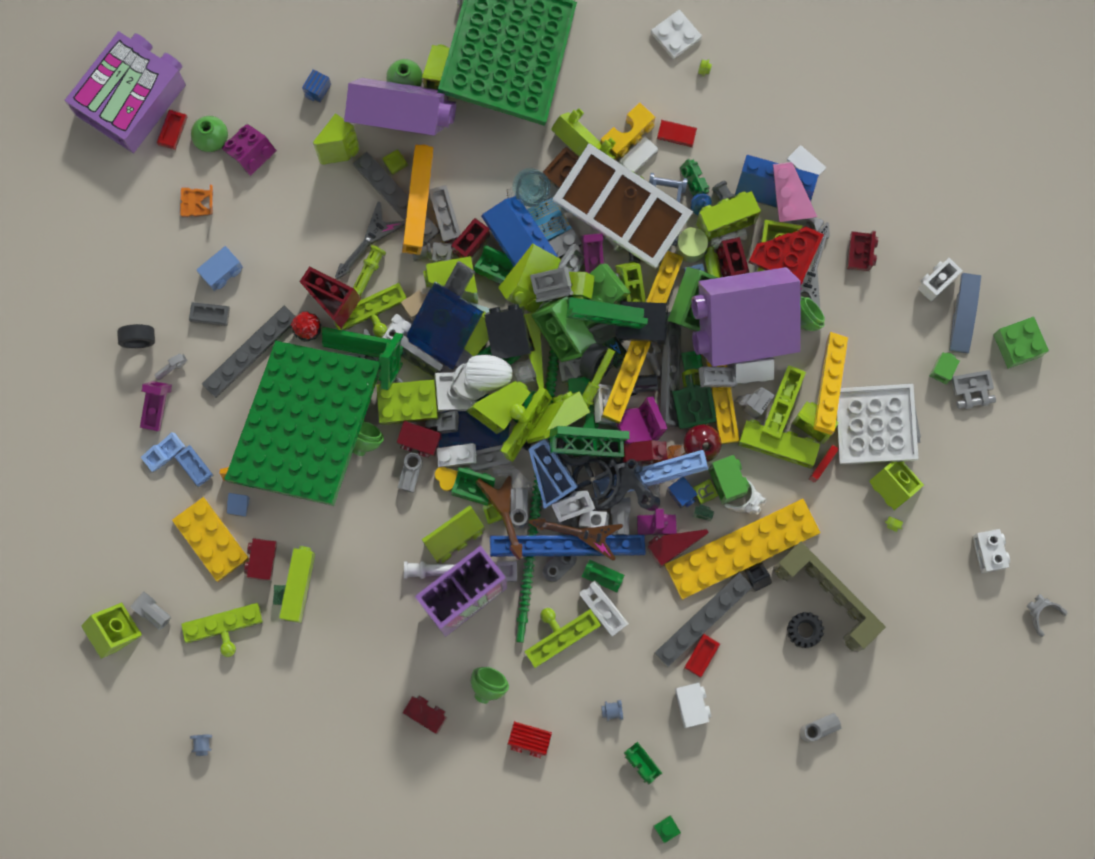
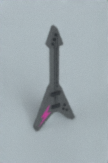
(376, 230)

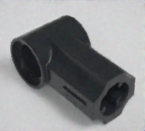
(645, 383)

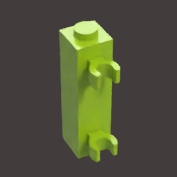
(577, 136)
(297, 584)

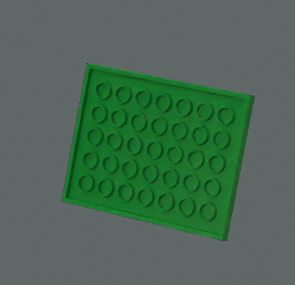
(508, 55)
(304, 423)

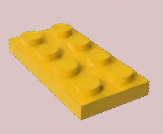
(210, 539)

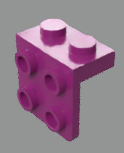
(249, 148)
(643, 422)

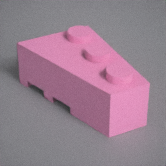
(790, 194)

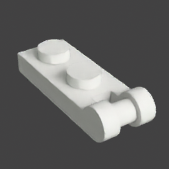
(603, 609)

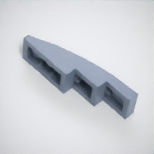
(965, 313)

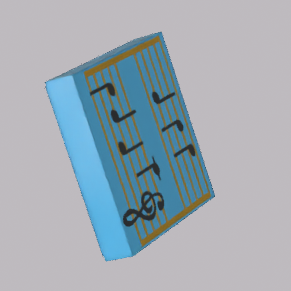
(550, 219)

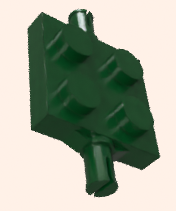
(693, 404)

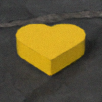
(446, 478)

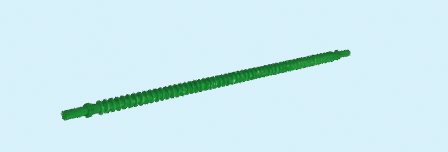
(522, 619)

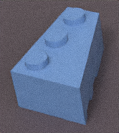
(551, 474)

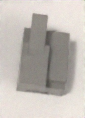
(755, 403)

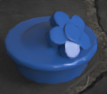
(700, 201)

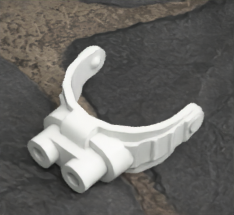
(752, 505)

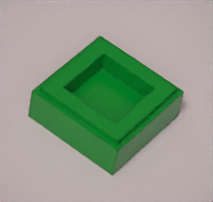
(691, 360)

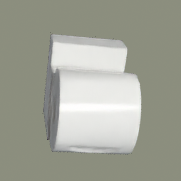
(594, 519)

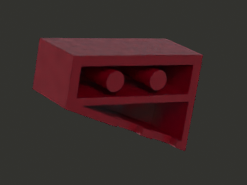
(332, 295)

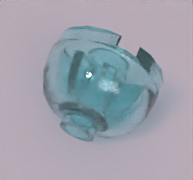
(531, 187)

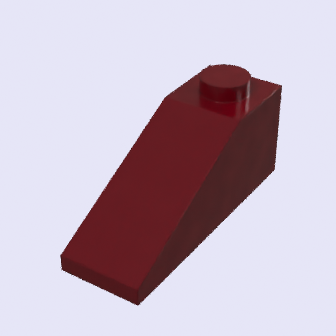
(671, 545)

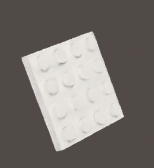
(877, 424)

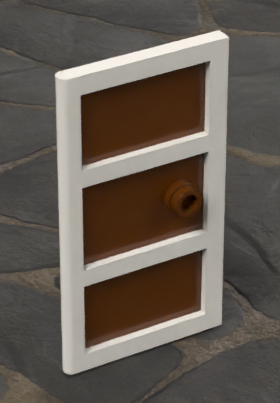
(622, 206)

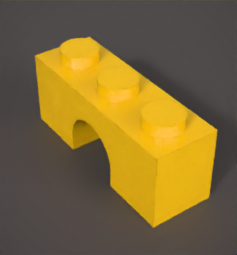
(640, 120)

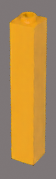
(417, 199)

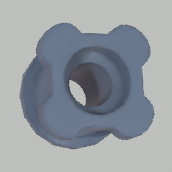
(612, 710)
(201, 744)

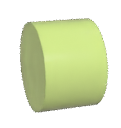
(692, 244)

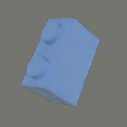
(220, 268)

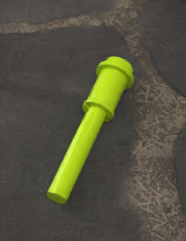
(593, 386)

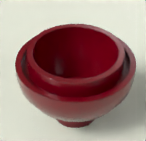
(698, 436)

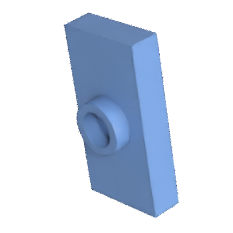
(194, 466)

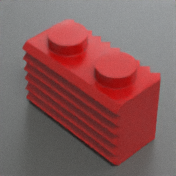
(530, 739)

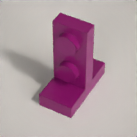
(592, 251)
(154, 404)
(657, 523)

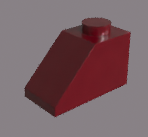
(646, 451)

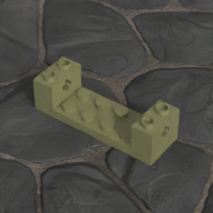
(868, 626)

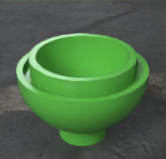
(412, 77)
(212, 139)
(810, 315)
(368, 439)
(488, 684)

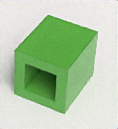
(944, 368)

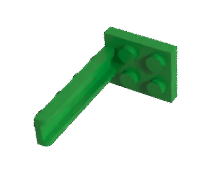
(385, 349)

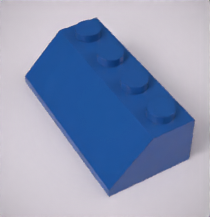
(759, 178)
(515, 229)

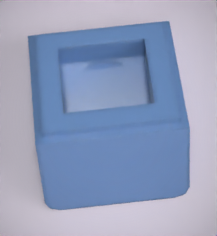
(237, 504)

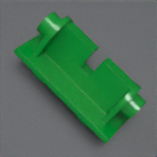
(691, 171)
(603, 575)
(646, 767)

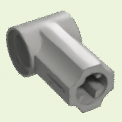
(410, 474)
(519, 505)
(620, 515)
(147, 608)
(821, 727)

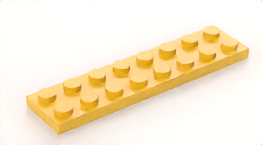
(742, 549)

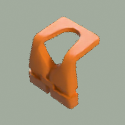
(191, 202)

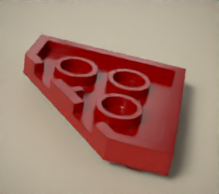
(789, 251)

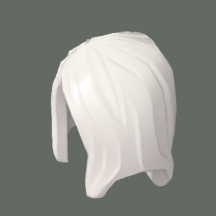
(487, 373)

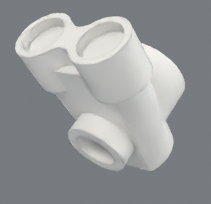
(398, 325)

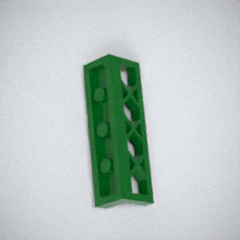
(606, 313)
(591, 434)

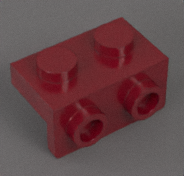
(861, 251)

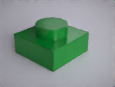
(667, 829)

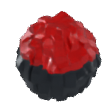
(306, 326)

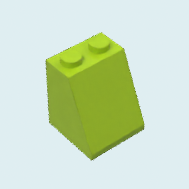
(435, 66)
(440, 272)
(495, 408)

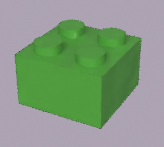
(1021, 342)
(728, 479)

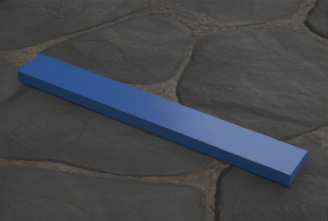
(566, 546)

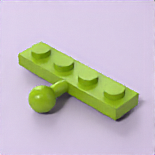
(374, 305)
(527, 421)
(222, 624)
(562, 637)

